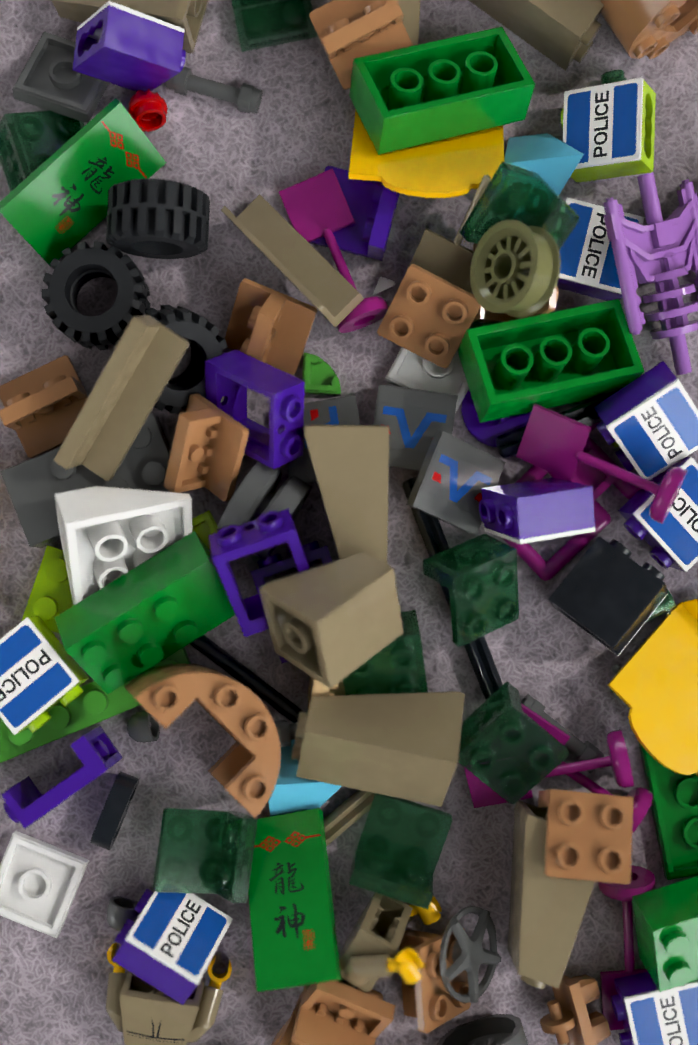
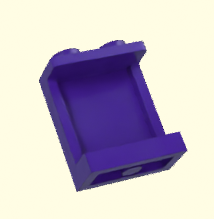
(27, 804)

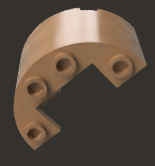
(649, 25)
(253, 762)

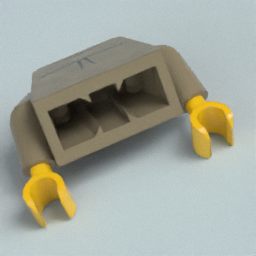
(376, 940)
(155, 1018)

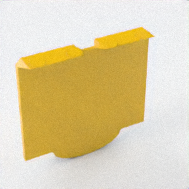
(429, 169)
(663, 690)

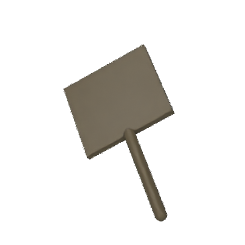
(448, 257)

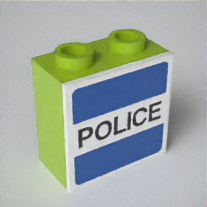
(611, 128)
(35, 676)

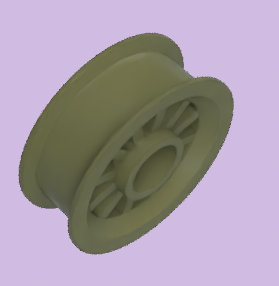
(515, 268)

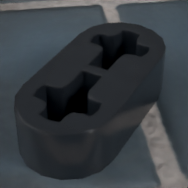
(114, 810)

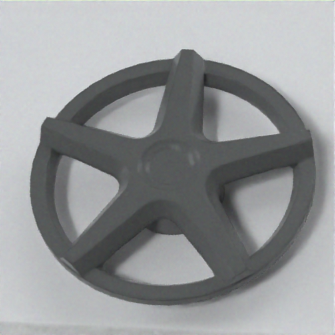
(469, 954)

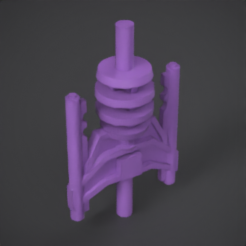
(658, 256)

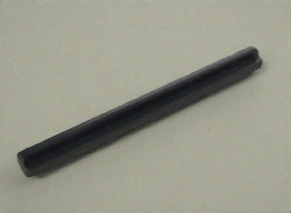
(478, 649)

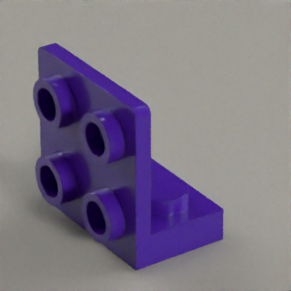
(373, 213)

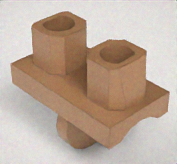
(569, 1013)

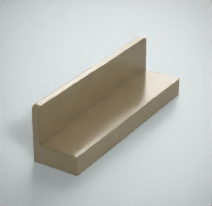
(296, 260)
(122, 397)

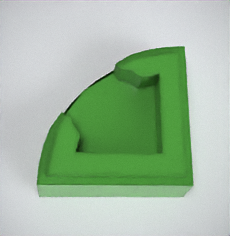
(319, 377)

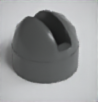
(139, 727)
(119, 910)

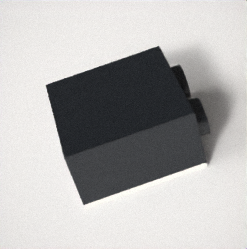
(610, 594)

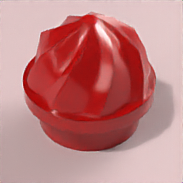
(148, 110)

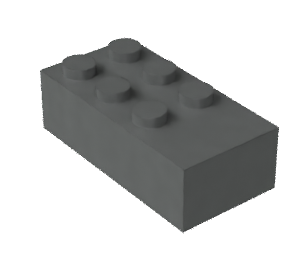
(37, 480)

